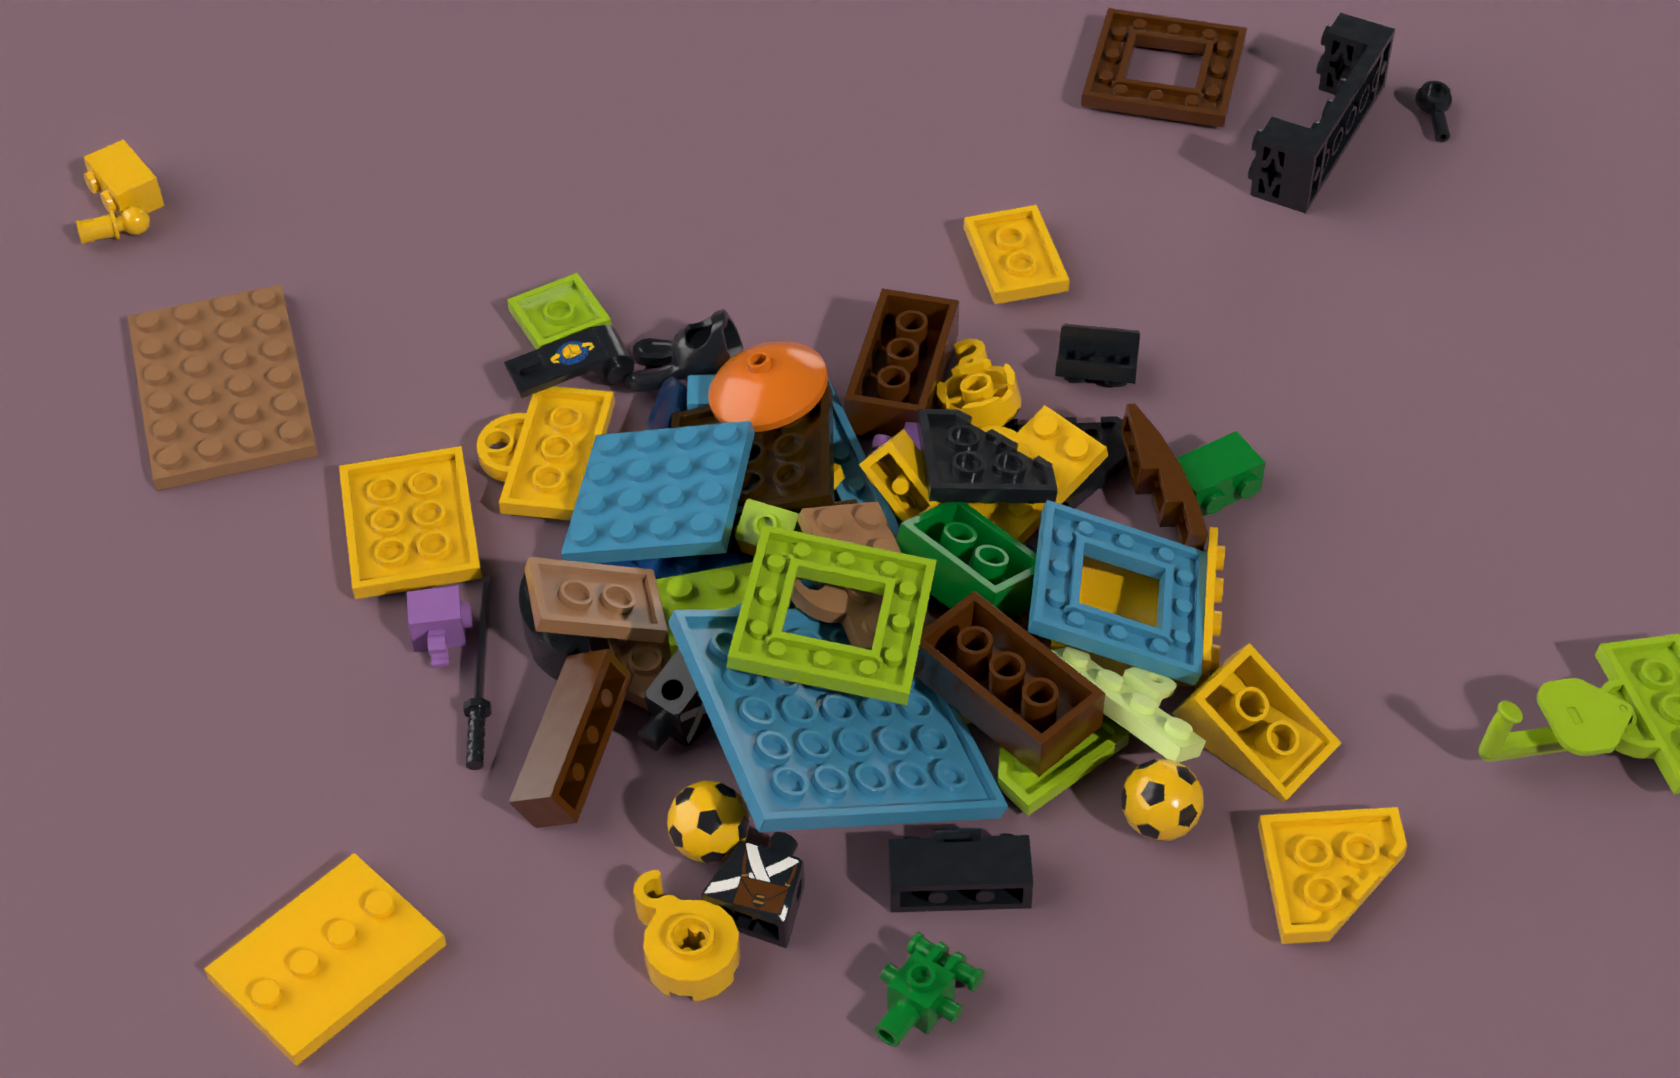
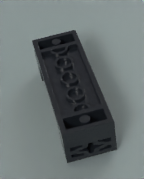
(1297, 159)

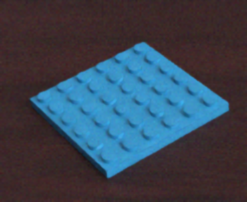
(829, 754)

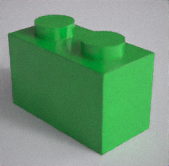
(1223, 472)

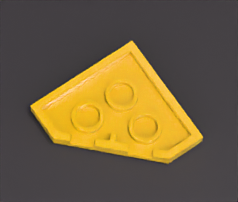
(1327, 866)

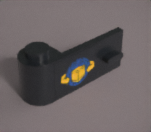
(563, 360)

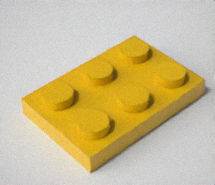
(1016, 254)

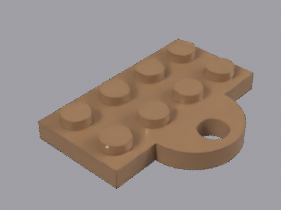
(853, 608)

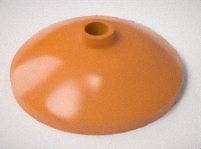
(768, 385)

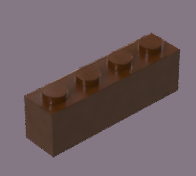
(571, 739)

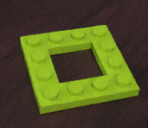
(878, 673)

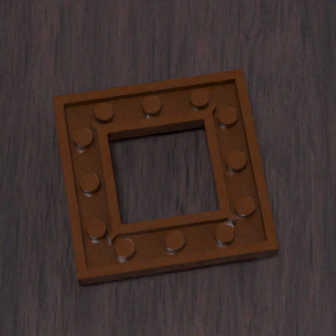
(1205, 104)

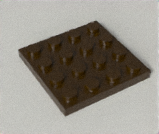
(787, 464)

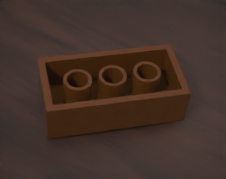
(901, 361)
(1008, 683)

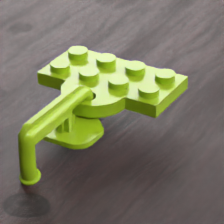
(1628, 714)

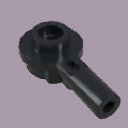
(1435, 99)

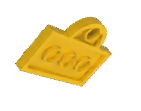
(545, 450)
(1072, 457)

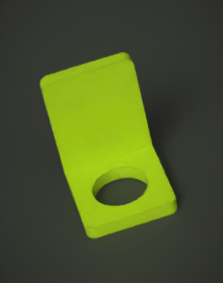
(757, 514)

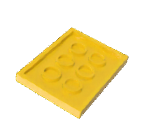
(409, 522)
(325, 958)

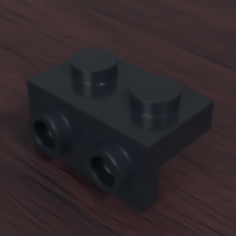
(1098, 354)

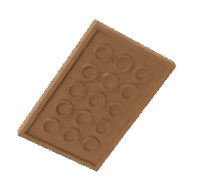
(220, 387)

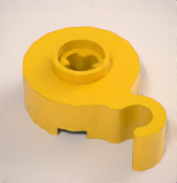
(979, 388)
(677, 927)

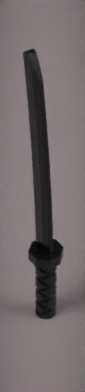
(478, 708)

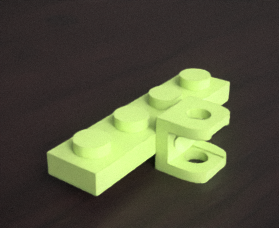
(1135, 704)

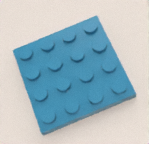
(659, 493)

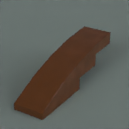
(1159, 473)

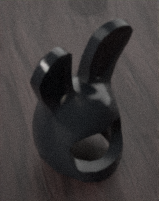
(695, 350)

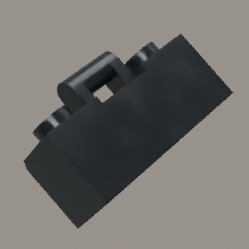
(960, 871)

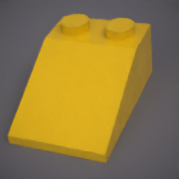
(1258, 724)

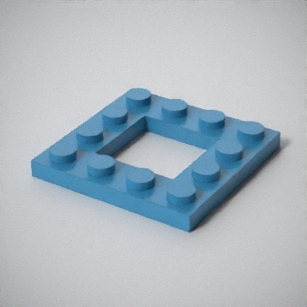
(1055, 613)

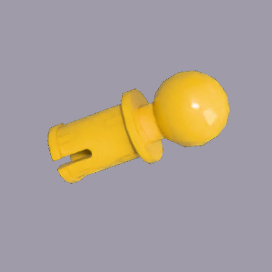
(132, 220)

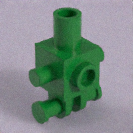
(924, 989)

